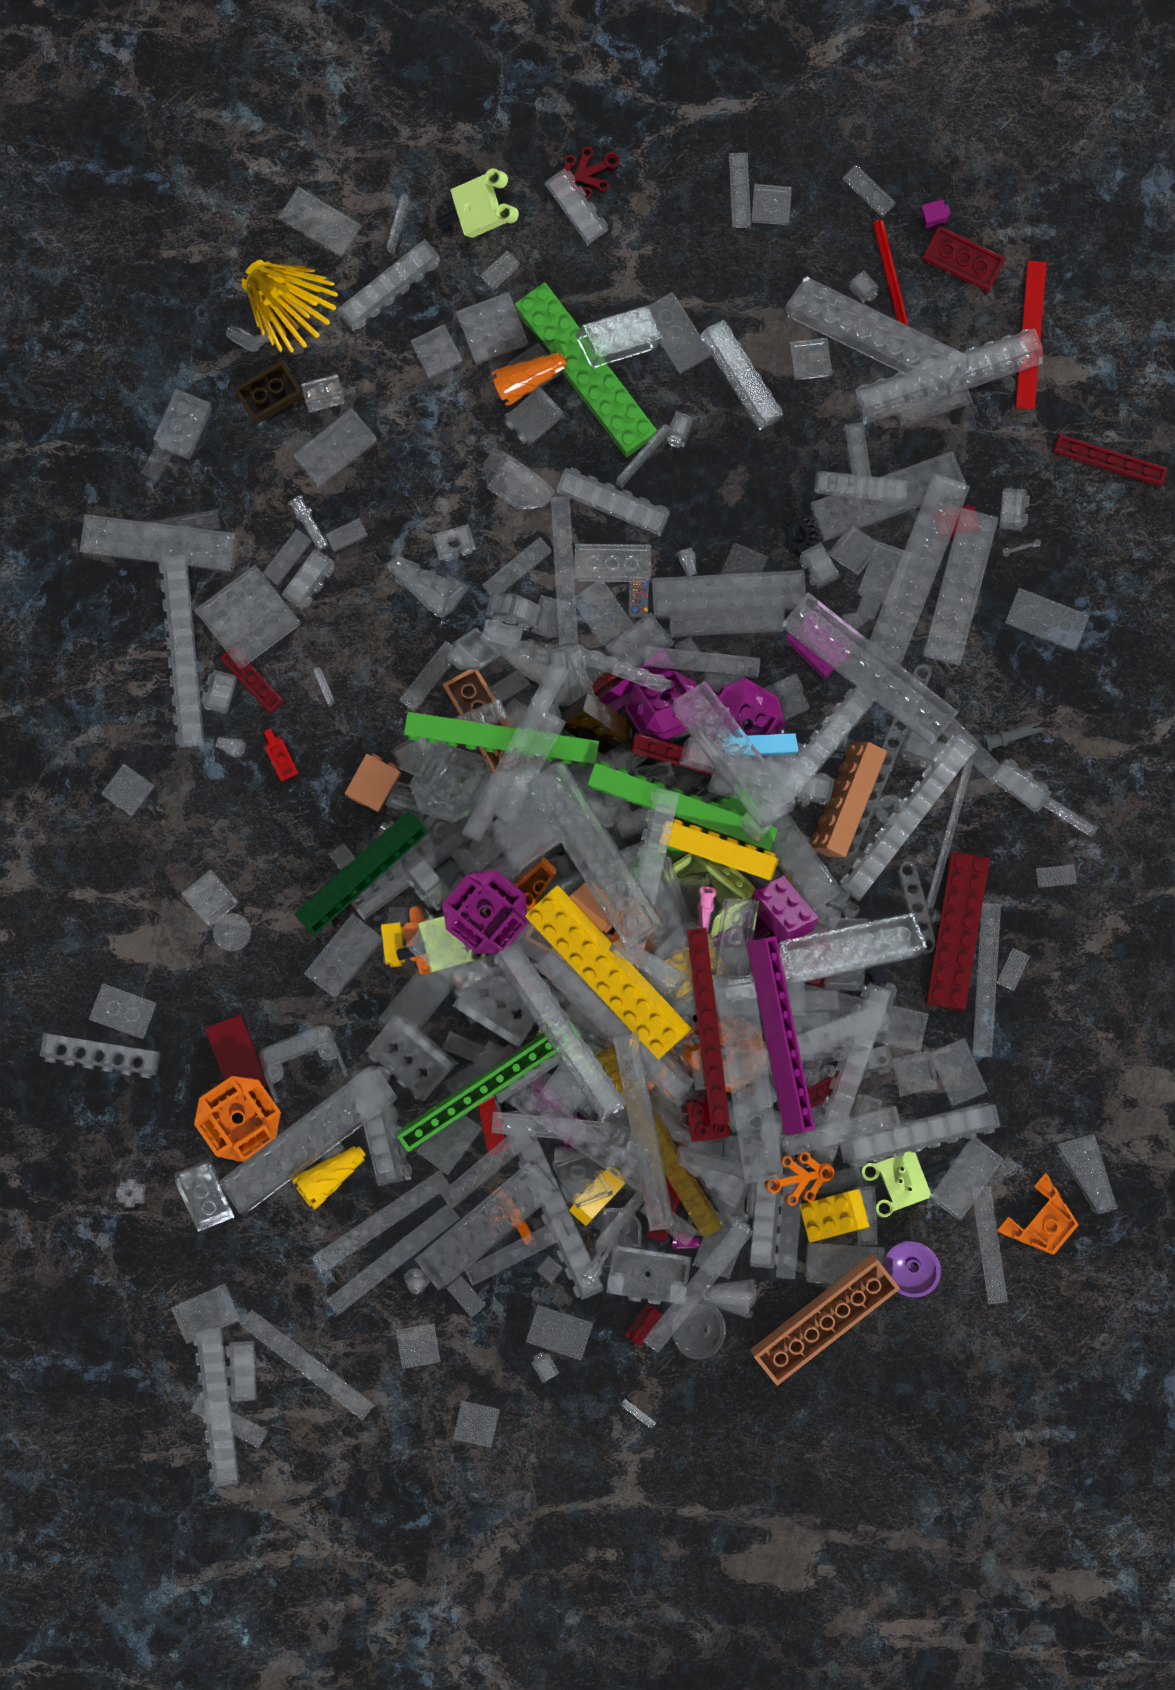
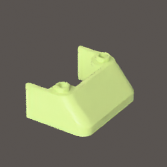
(725, 879)

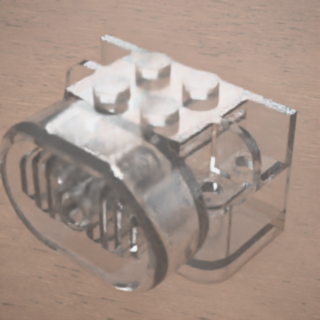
(666, 1280)

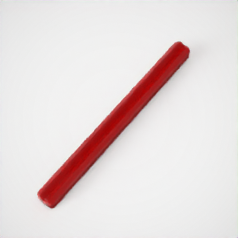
(890, 273)

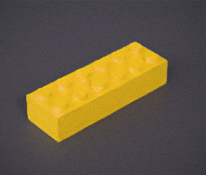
(723, 851)

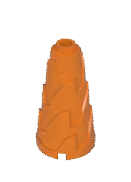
(519, 379)

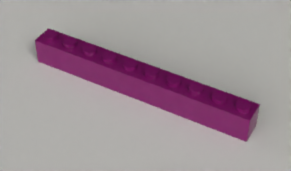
(780, 1035)

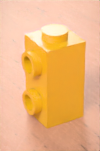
(392, 940)

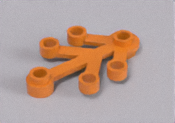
(802, 1178)

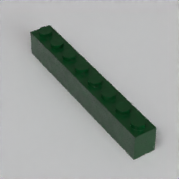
(361, 873)

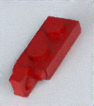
(279, 756)

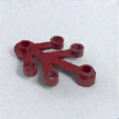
(583, 175)

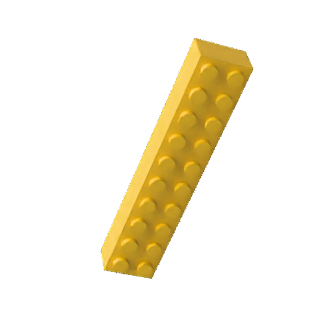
(606, 973)

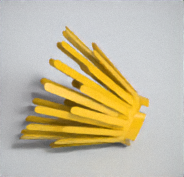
(268, 287)

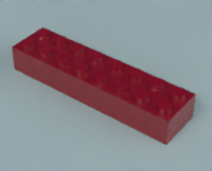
(957, 931)

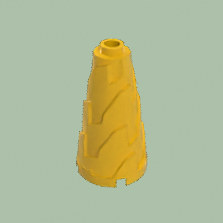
(327, 1176)

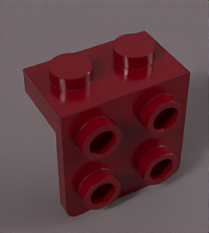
(699, 1122)

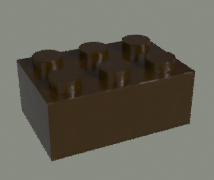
(268, 392)
(595, 721)

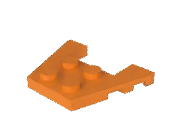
(1049, 1227)

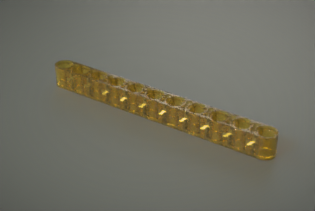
(679, 1177)

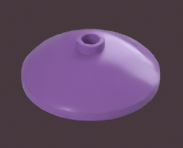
(911, 1279)

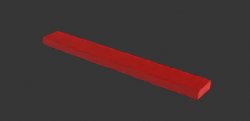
(1031, 319)

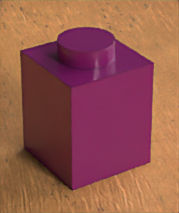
(934, 213)

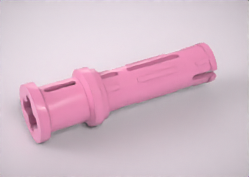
(705, 906)

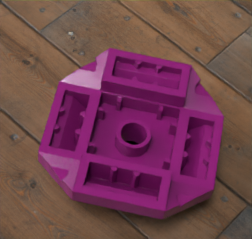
(752, 702)
(652, 710)
(481, 931)

